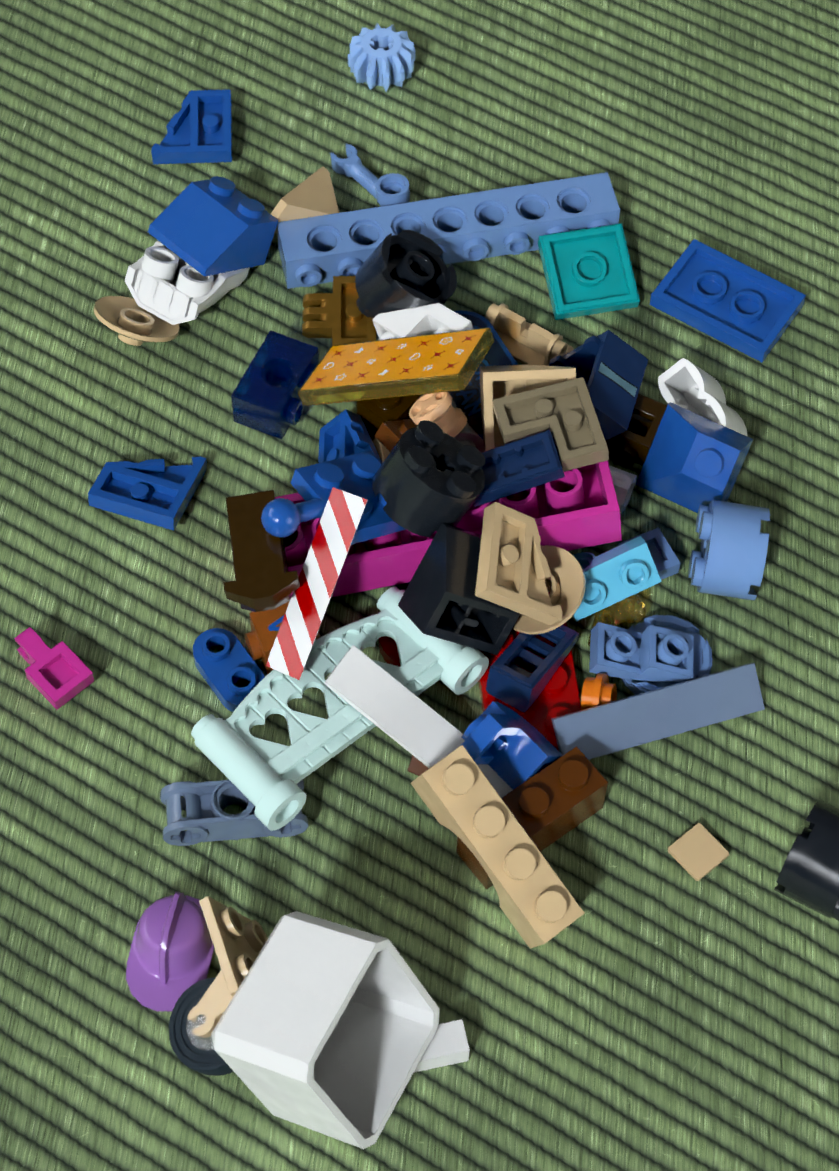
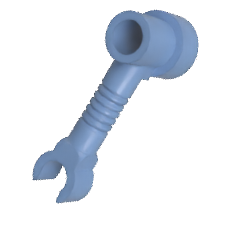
(388, 189)

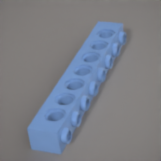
(462, 226)

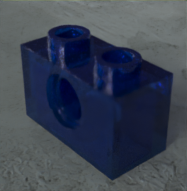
(270, 386)

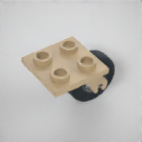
(203, 1004)

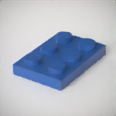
(727, 300)

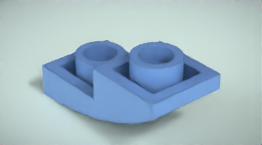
(645, 656)

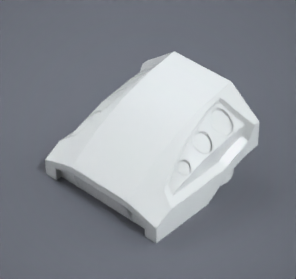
(173, 288)

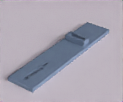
(660, 712)

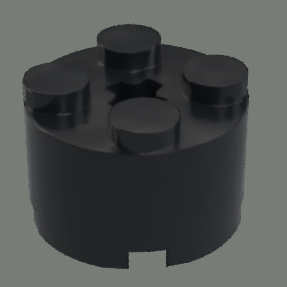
(404, 275)
(429, 479)
(813, 863)

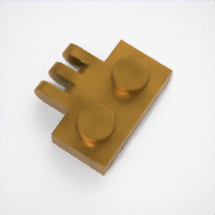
(337, 315)

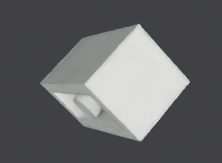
(446, 1047)

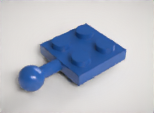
(315, 483)

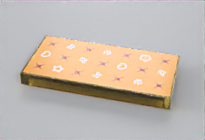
(397, 367)

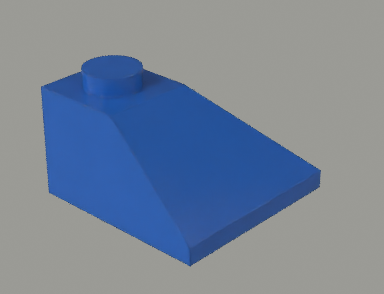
(693, 459)

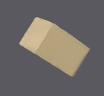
(309, 199)

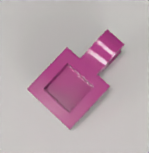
(54, 671)

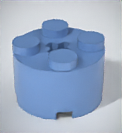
(730, 549)

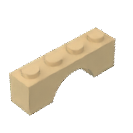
(522, 877)

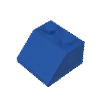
(215, 227)

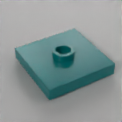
(588, 271)

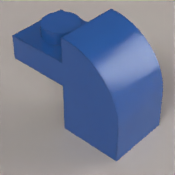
(508, 745)

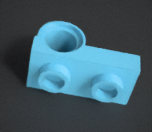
(615, 575)

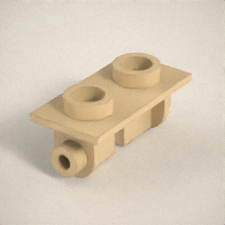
(525, 341)

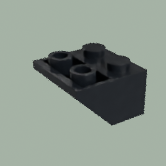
(444, 598)

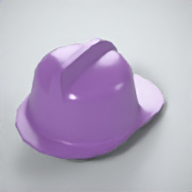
(168, 952)

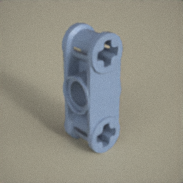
(206, 817)

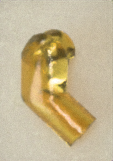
(627, 610)

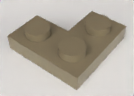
(564, 411)

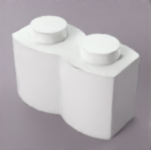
(699, 393)

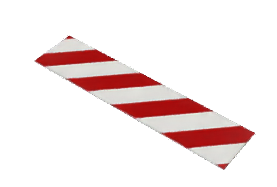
(316, 583)

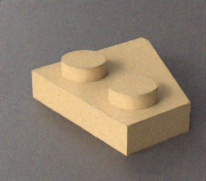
(513, 565)

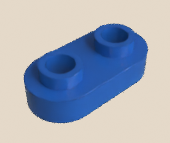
(225, 667)

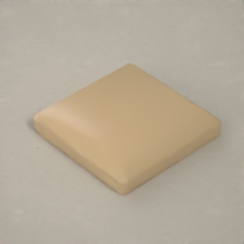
(698, 852)

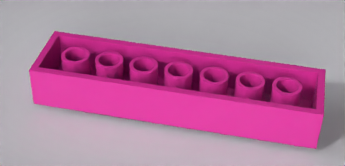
(567, 511)

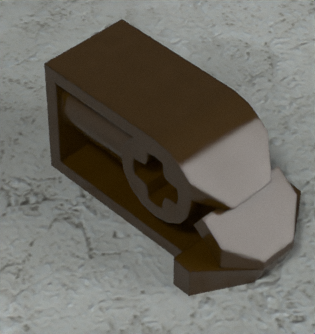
(257, 557)

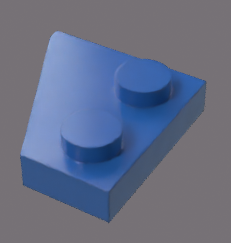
(198, 131)

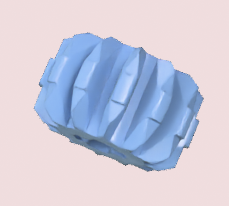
(381, 57)

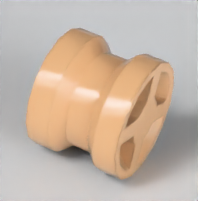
(438, 409)

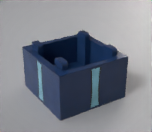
(612, 377)

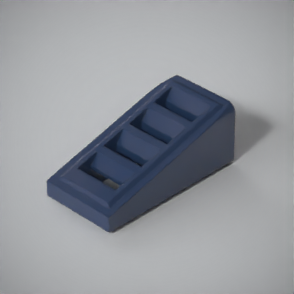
(515, 684)

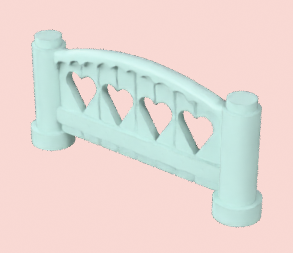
(270, 770)

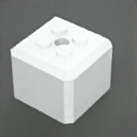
(327, 1028)

